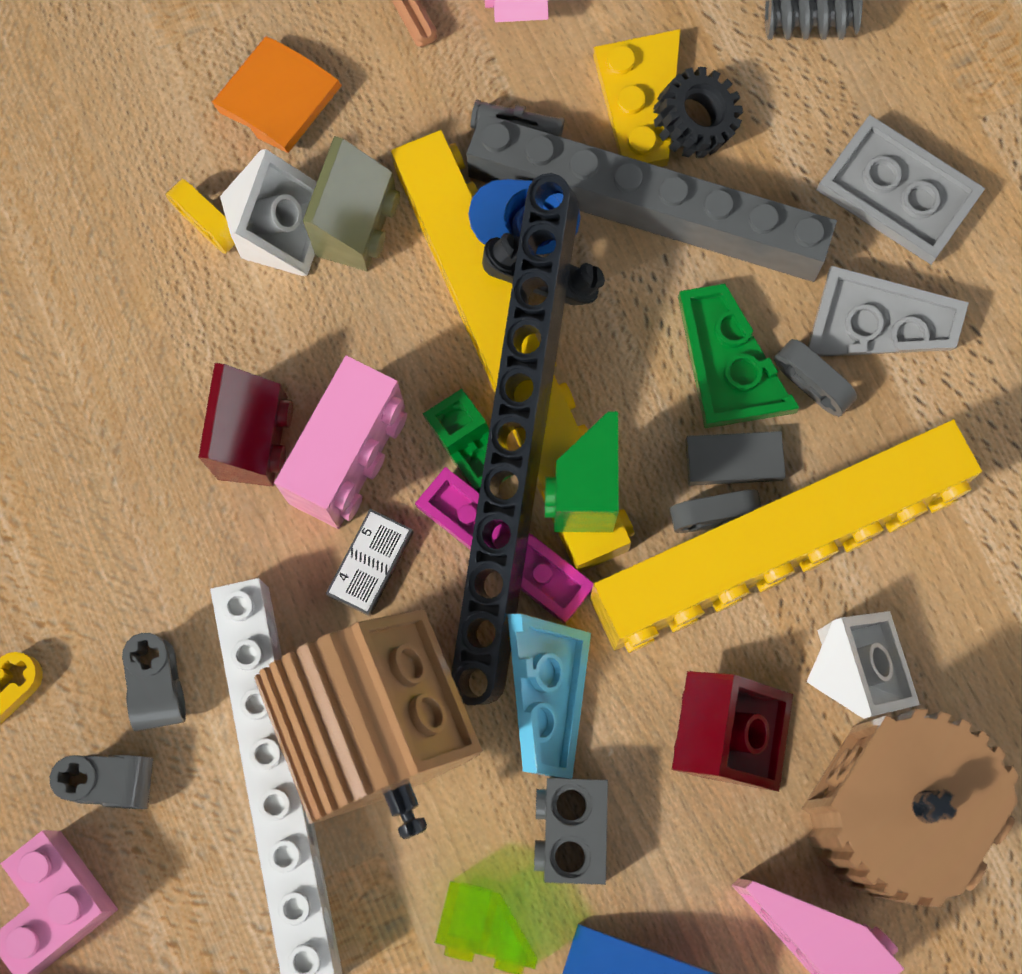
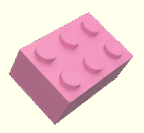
(343, 443)

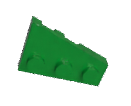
(727, 363)

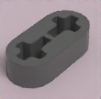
(815, 377)
(713, 510)

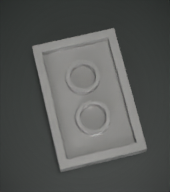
(900, 189)

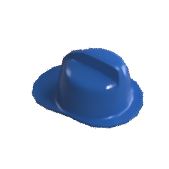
(500, 210)

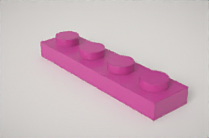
(545, 574)

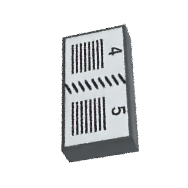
(369, 562)

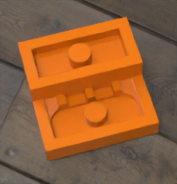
(277, 94)

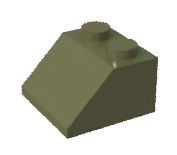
(350, 207)

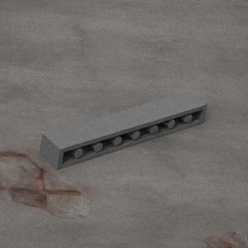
(657, 198)

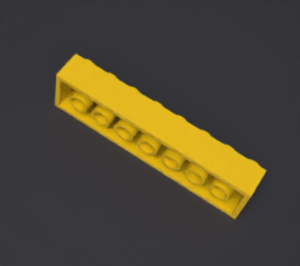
(785, 534)

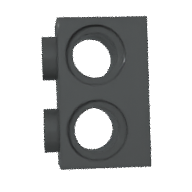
(587, 831)

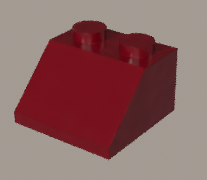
(244, 427)
(732, 730)

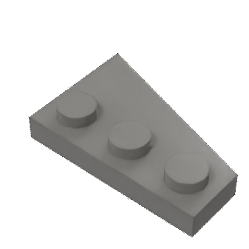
(882, 317)

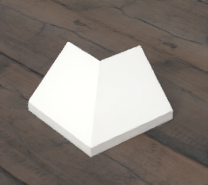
(267, 214)
(864, 665)

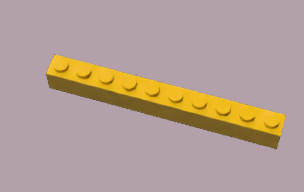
(441, 205)

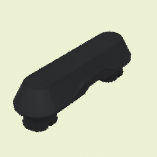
(500, 262)

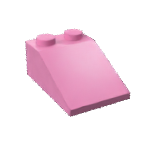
(820, 938)

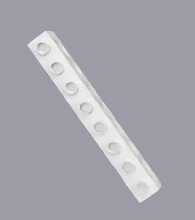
(282, 830)

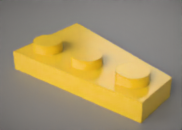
(631, 81)

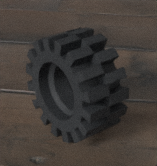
(713, 97)

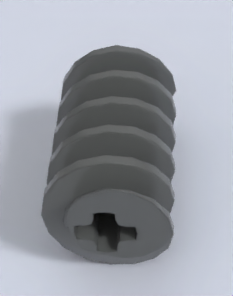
(812, 14)

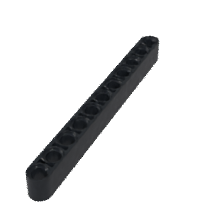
(507, 415)

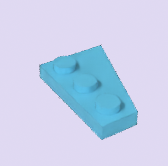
(549, 692)

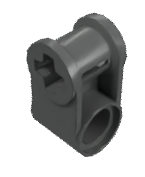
(152, 693)
(111, 780)

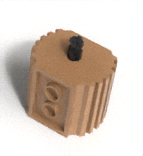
(368, 717)
(912, 807)

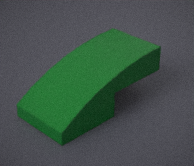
(462, 434)

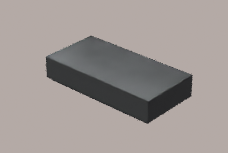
(735, 458)

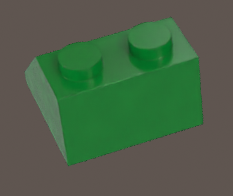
(586, 481)

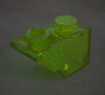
(483, 924)

